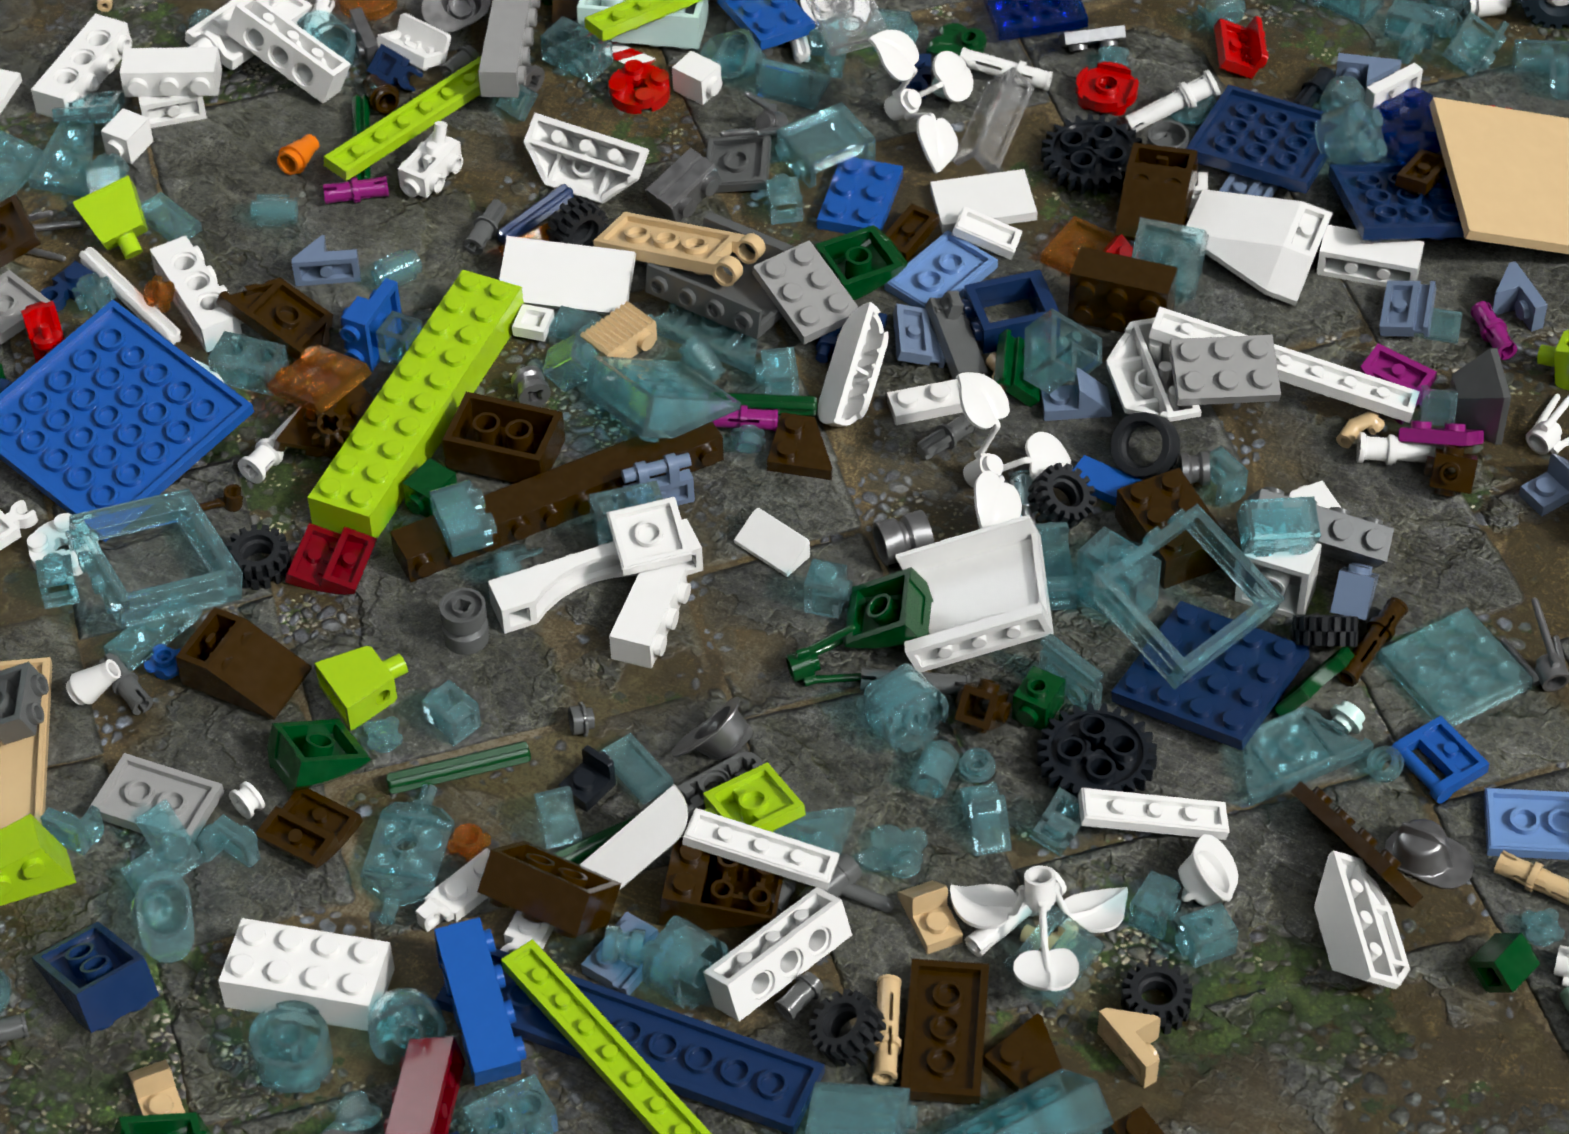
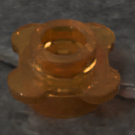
(159, 293)
(468, 834)

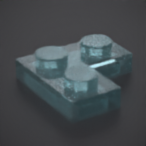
(170, 844)

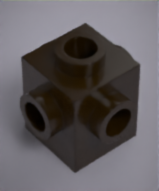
(1460, 480)
(971, 710)

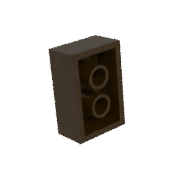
(1118, 289)
(503, 438)
(1152, 504)
(548, 888)

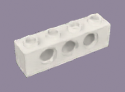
(288, 49)
(82, 64)
(194, 290)
(777, 953)

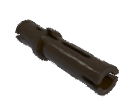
(1379, 631)

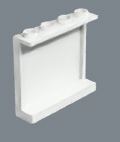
(984, 593)

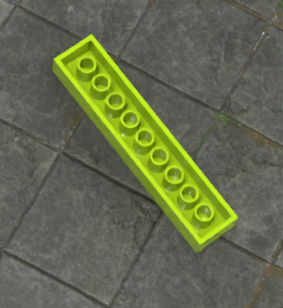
(416, 405)

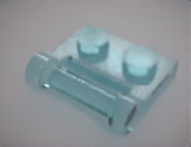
(1075, 938)

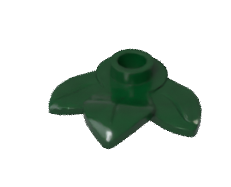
(955, 37)

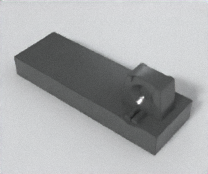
(955, 334)

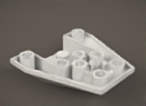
(1262, 238)

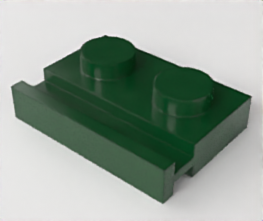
(1010, 369)

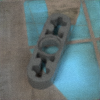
(719, 773)

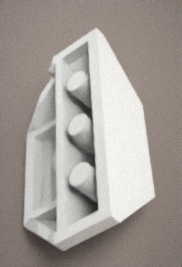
(583, 159)
(1144, 374)
(1359, 924)

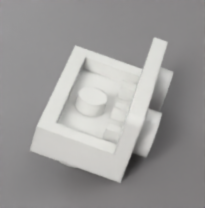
(418, 42)

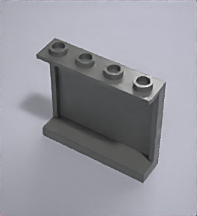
(739, 306)

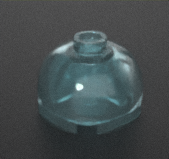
(403, 1016)

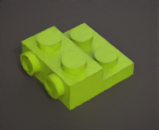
(756, 799)

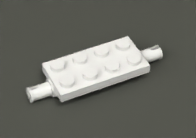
(212, 30)

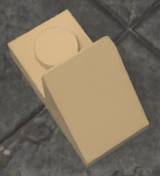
(931, 916)
(1130, 1039)
(156, 1089)

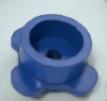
(163, 662)

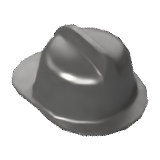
(453, 14)
(719, 735)
(1430, 854)

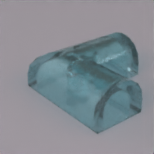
(1545, 57)

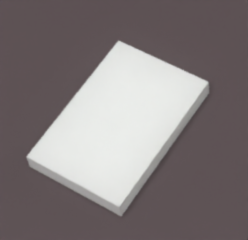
(997, 195)

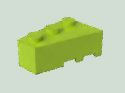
(31, 861)

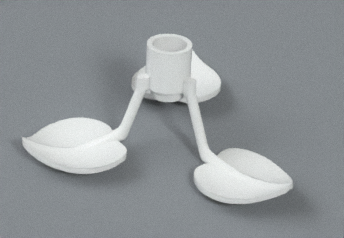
(898, 58)
(983, 406)
(1044, 970)

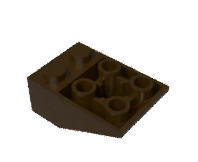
(1156, 187)
(240, 664)
(717, 891)

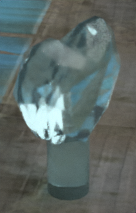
(355, 1113)

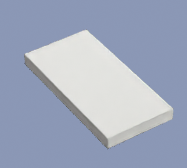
(568, 274)

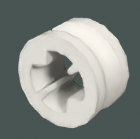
(247, 800)

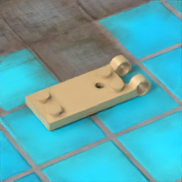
(682, 245)

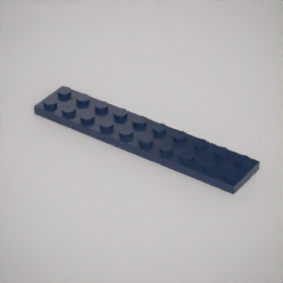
(685, 1053)

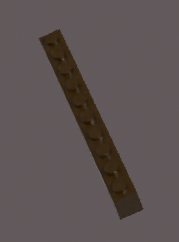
(550, 498)

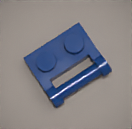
(1448, 752)

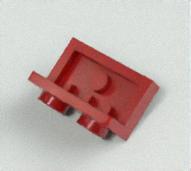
(1241, 48)

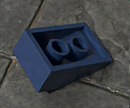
(97, 976)

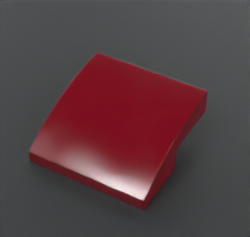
(330, 560)

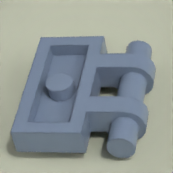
(673, 484)

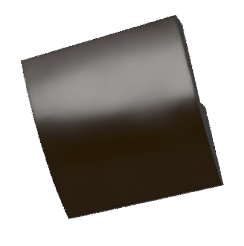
(309, 827)

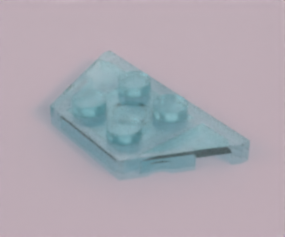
(728, 344)
(1296, 750)

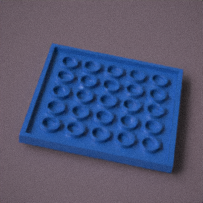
(113, 414)

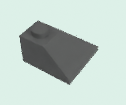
(1483, 395)

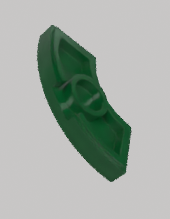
(1314, 681)

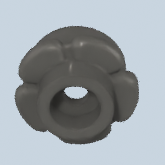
(581, 719)

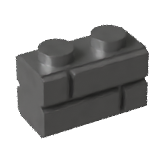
(683, 186)

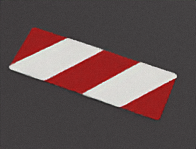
(623, 54)

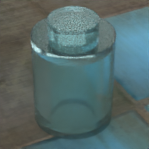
(934, 769)

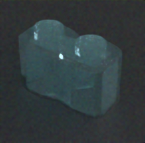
(462, 517)

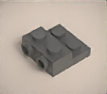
(21, 702)

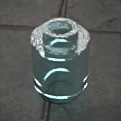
(274, 210)
(398, 266)

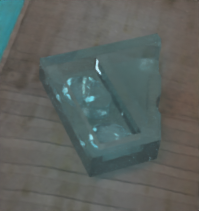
(94, 106)
(822, 828)

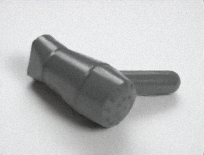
(843, 883)

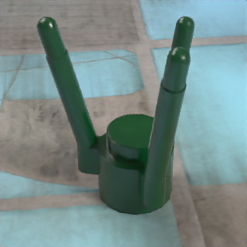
(805, 661)

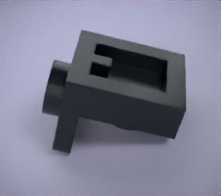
(591, 778)

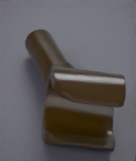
(231, 501)

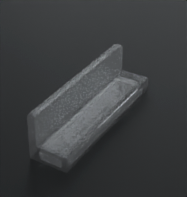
(995, 120)

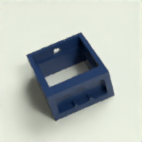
(1004, 290)

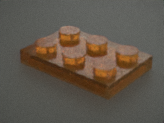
(318, 378)

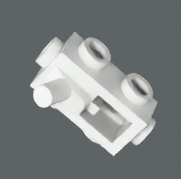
(430, 163)

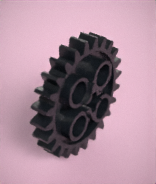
(1088, 153)
(1096, 751)

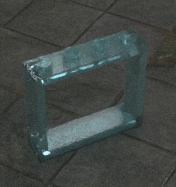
(129, 609)
(1146, 635)

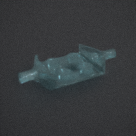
(406, 875)

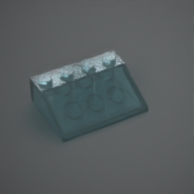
(656, 395)

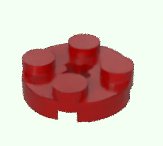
(634, 74)
(1094, 96)

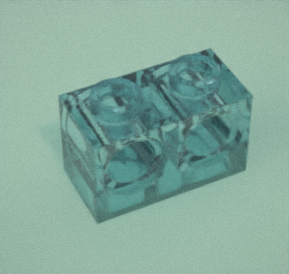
(576, 49)
(247, 361)
(615, 500)
(507, 1108)

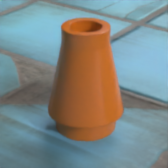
(295, 156)

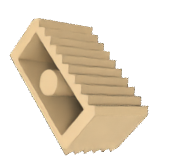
(622, 332)

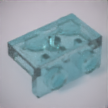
(1474, 44)

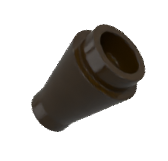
(381, 95)

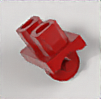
(42, 328)

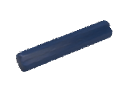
(536, 213)

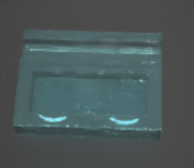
(1081, 677)

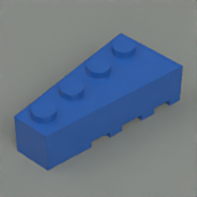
(477, 1001)

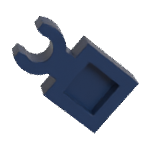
(393, 68)
(923, 75)
(64, 283)

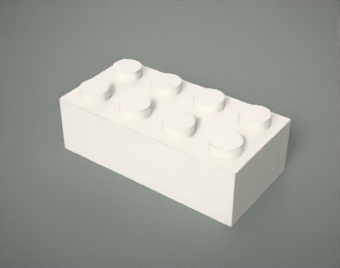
(322, 968)

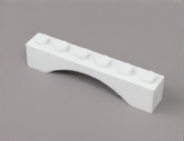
(528, 594)

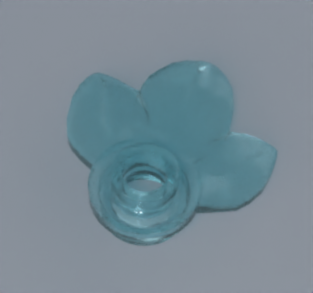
(508, 559)
(894, 851)

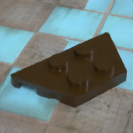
(280, 315)
(296, 434)

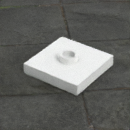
(649, 536)

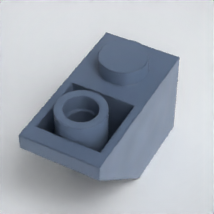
(1354, 590)

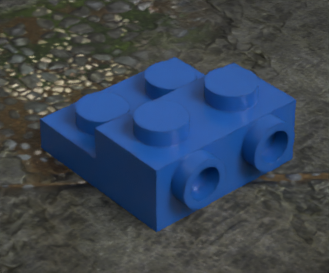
(364, 319)

